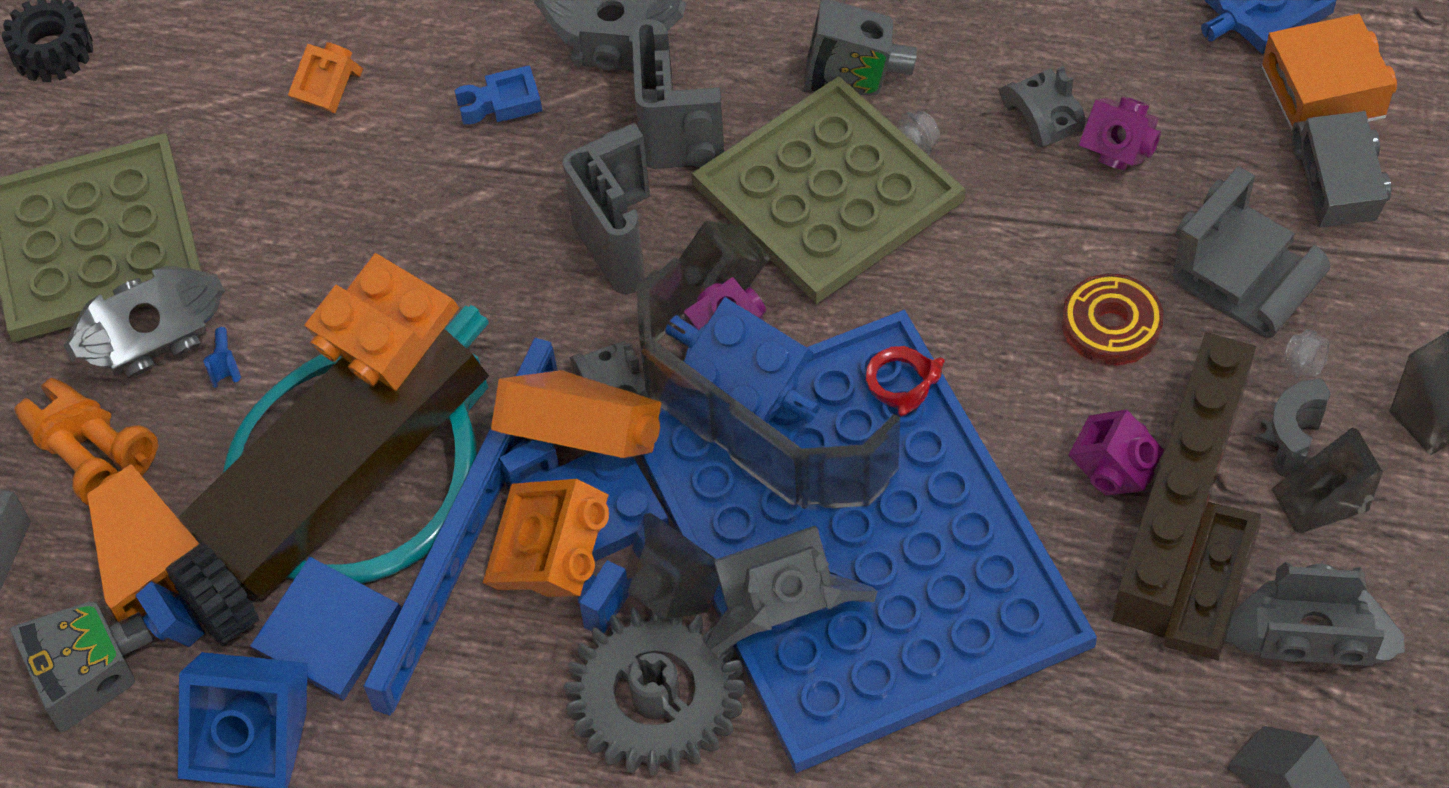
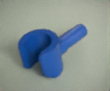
(221, 362)

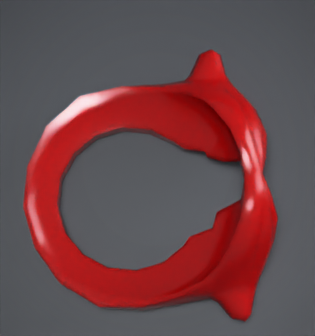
(926, 368)

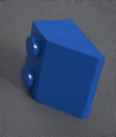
(240, 719)

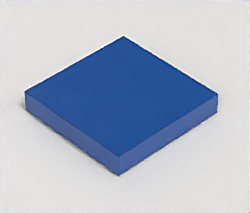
(328, 625)

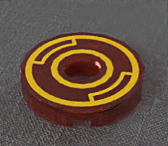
(1116, 295)

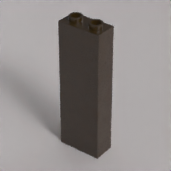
(324, 462)

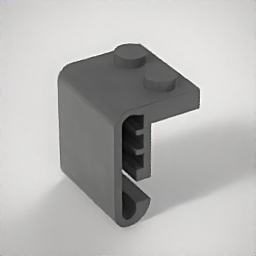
(676, 125)
(600, 186)
(1242, 259)

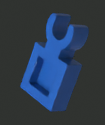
(506, 95)

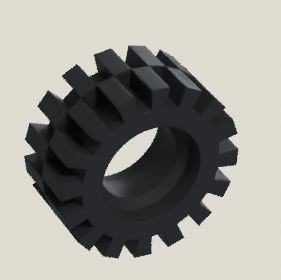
(53, 56)
(212, 593)

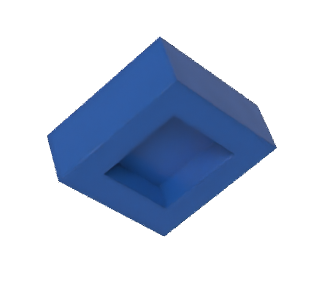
(528, 461)
(603, 596)
(168, 615)

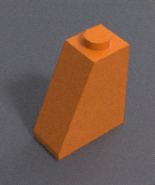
(576, 413)
(134, 539)

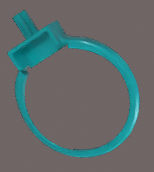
(464, 328)

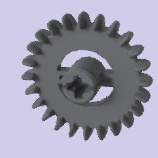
(645, 656)

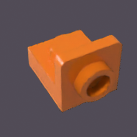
(323, 76)

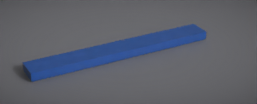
(447, 557)

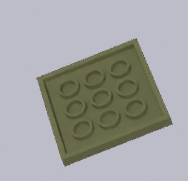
(828, 188)
(88, 229)

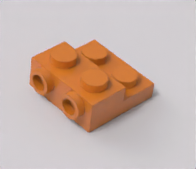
(380, 322)
(547, 537)

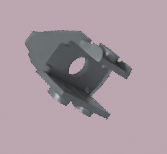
(603, 28)
(107, 340)
(778, 585)
(1358, 627)

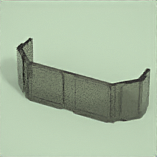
(800, 476)

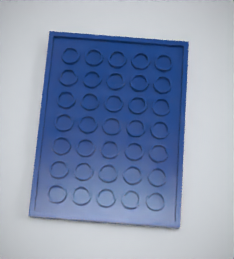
(946, 545)

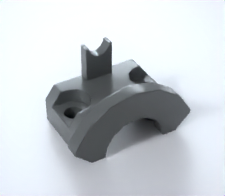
(1046, 105)
(613, 366)
(1296, 409)

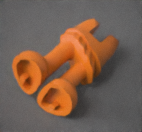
(75, 419)

